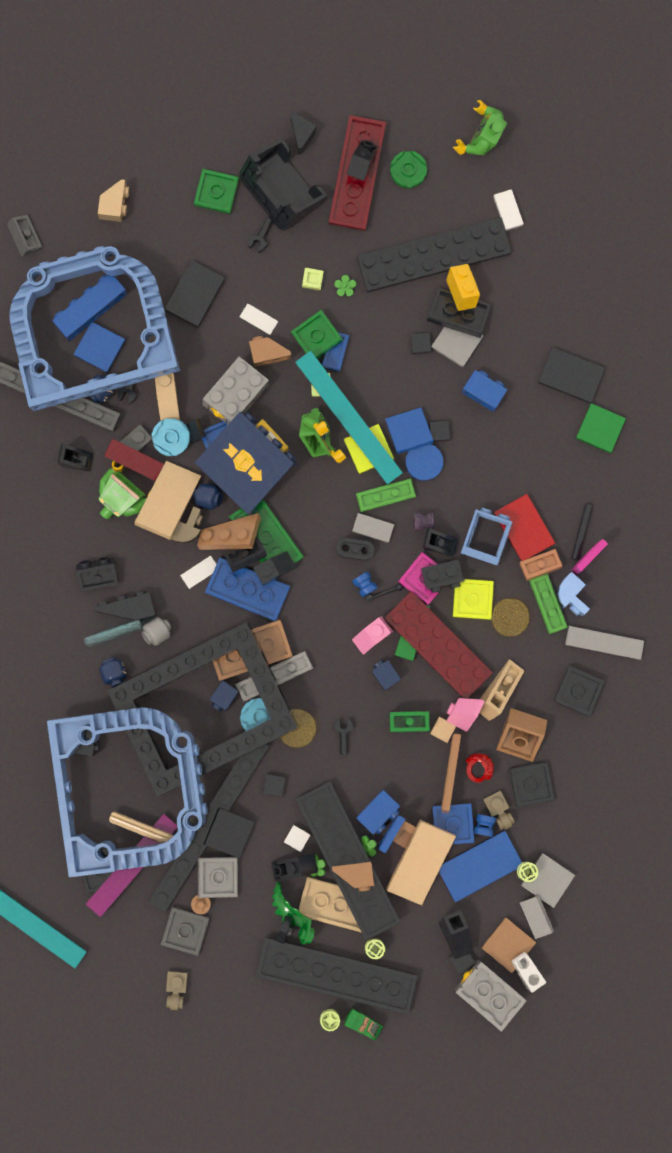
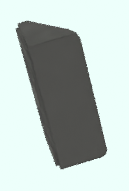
(24, 235)

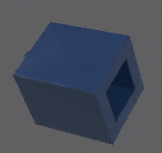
(385, 674)
(223, 696)

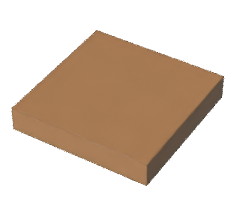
(507, 943)

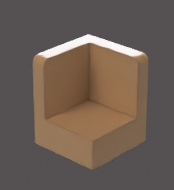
(404, 834)

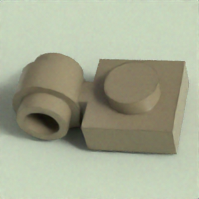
(496, 805)
(177, 984)

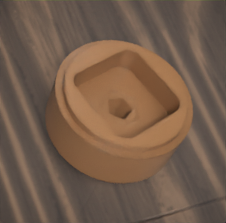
(200, 905)

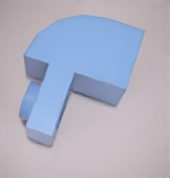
(567, 592)

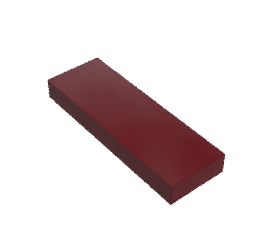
(133, 459)

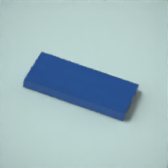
(246, 591)
(479, 866)

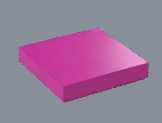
(592, 553)
(413, 579)

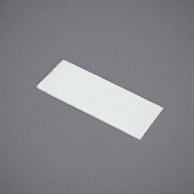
(258, 319)
(199, 572)

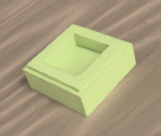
(312, 279)

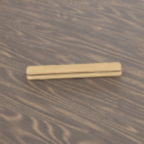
(139, 827)

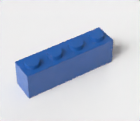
(89, 306)

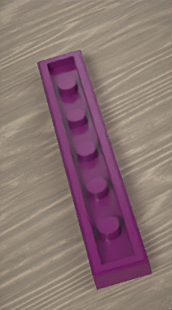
(122, 878)

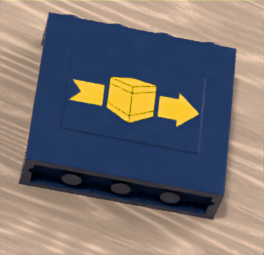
(246, 462)

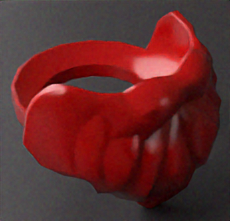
(487, 764)

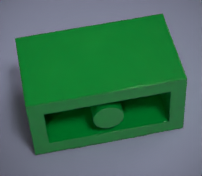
(409, 721)

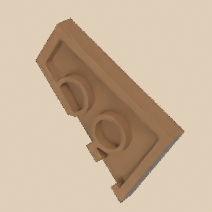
(230, 535)

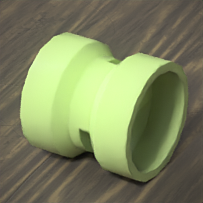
(525, 873)
(372, 947)
(329, 1019)

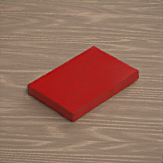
(528, 531)

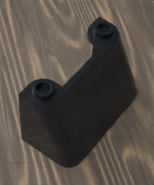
(279, 186)

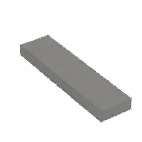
(604, 642)
(283, 672)

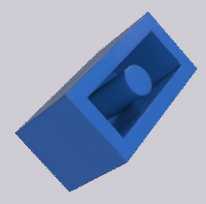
(484, 390)
(378, 812)

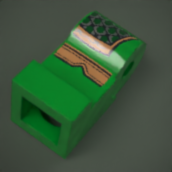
(363, 1024)

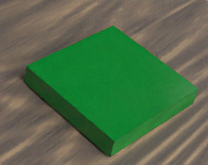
(216, 191)
(317, 335)
(600, 428)

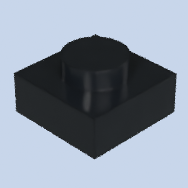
(285, 930)

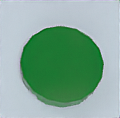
(408, 169)

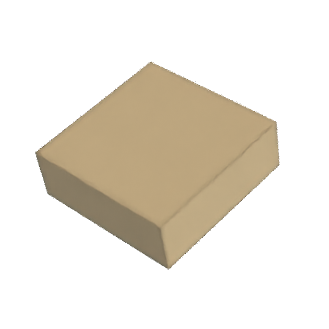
(442, 729)

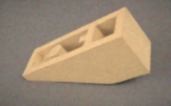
(167, 397)
(500, 690)

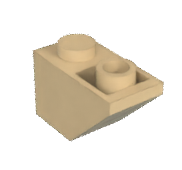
(112, 202)

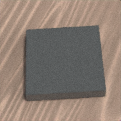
(185, 931)

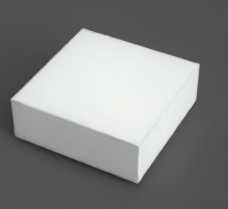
(297, 838)

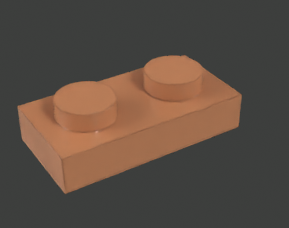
(540, 565)

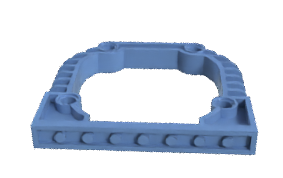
(155, 361)
(83, 854)

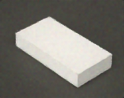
(508, 210)

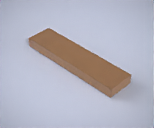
(446, 802)

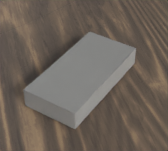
(373, 528)
(537, 917)

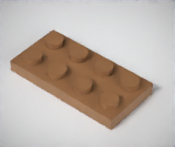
(273, 643)

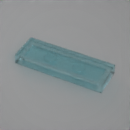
(113, 633)

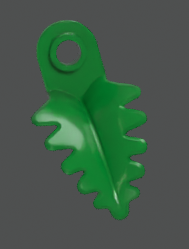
(306, 933)

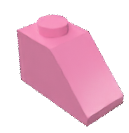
(372, 635)
(464, 712)

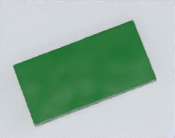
(271, 534)

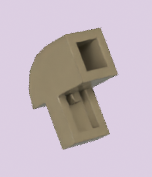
(187, 532)

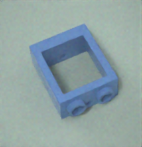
(485, 513)

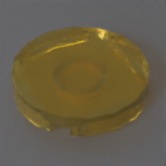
(510, 617)
(304, 734)

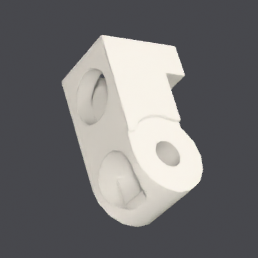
(528, 972)

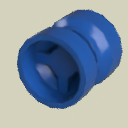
(364, 583)
(487, 821)

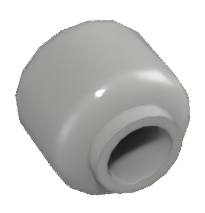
(156, 631)

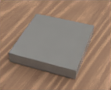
(455, 345)
(217, 877)
(550, 882)

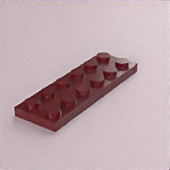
(352, 195)
(438, 645)

